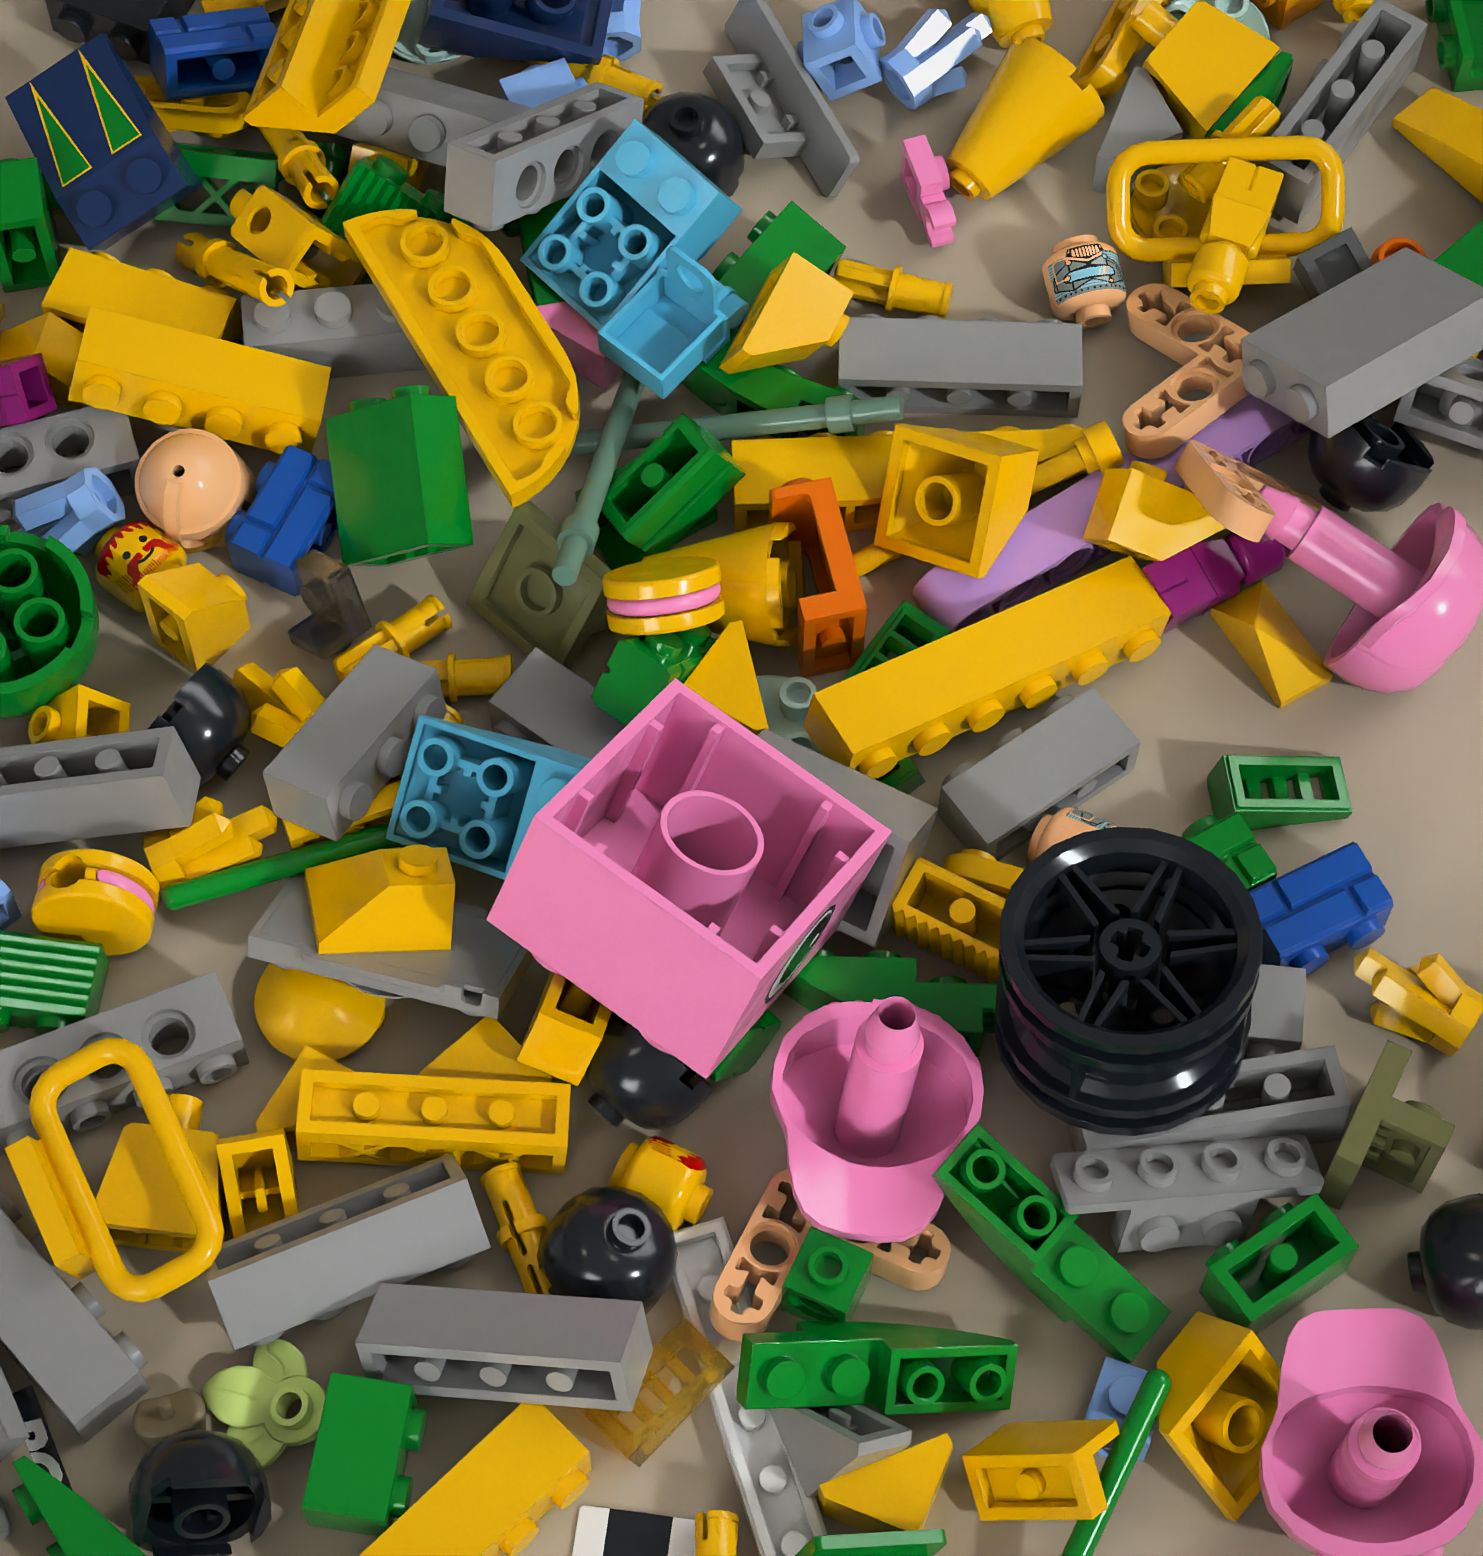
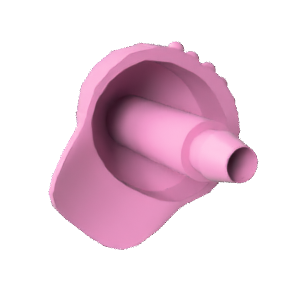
(1409, 600)
(871, 1112)
(1369, 1439)

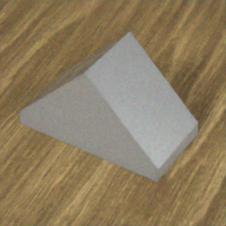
(1138, 118)
(836, 1440)

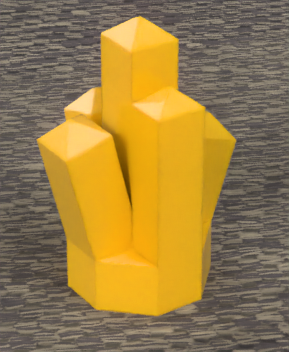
(277, 704)
(209, 843)
(1420, 1000)

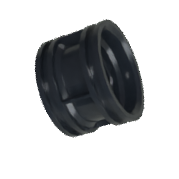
(1126, 934)

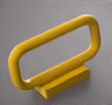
(1178, 253)
(63, 1198)

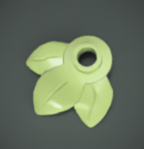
(258, 1397)

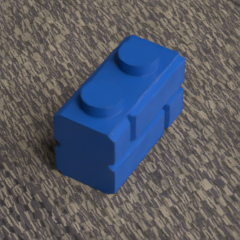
(209, 52)
(285, 520)
(1322, 909)

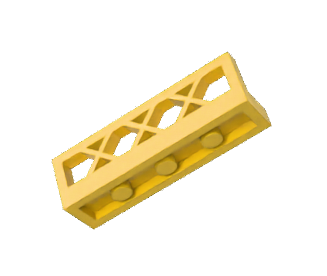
(425, 1117)

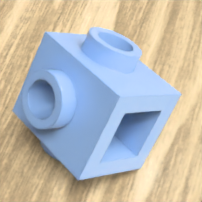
(842, 47)

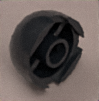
(702, 134)
(1369, 465)
(211, 722)
(641, 1081)
(609, 1247)
(1452, 1261)
(198, 1495)

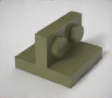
(525, 601)
(1387, 1134)

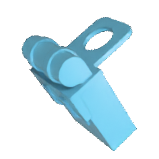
(672, 324)

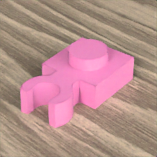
(925, 180)

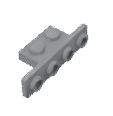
(778, 99)
(1185, 1190)

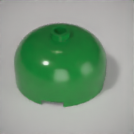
(45, 619)

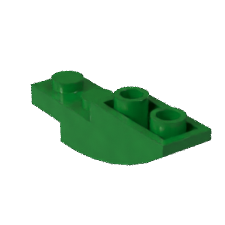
(759, 390)
(886, 974)
(1046, 1248)
(876, 1364)

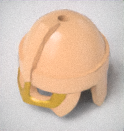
(202, 500)

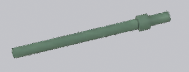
(837, 414)
(580, 530)

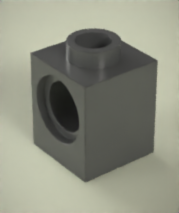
(1331, 263)

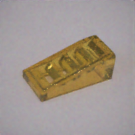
(676, 1408)

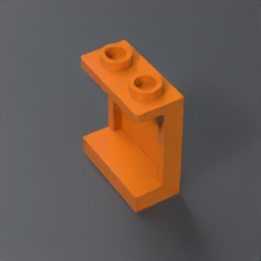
(834, 620)

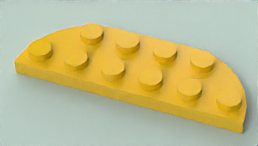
(476, 341)

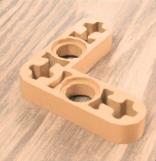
(1160, 418)
(1232, 489)
(767, 1226)

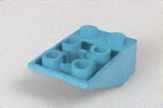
(623, 222)
(475, 792)

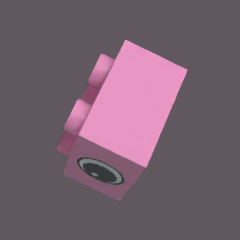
(687, 876)

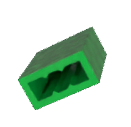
(399, 478)

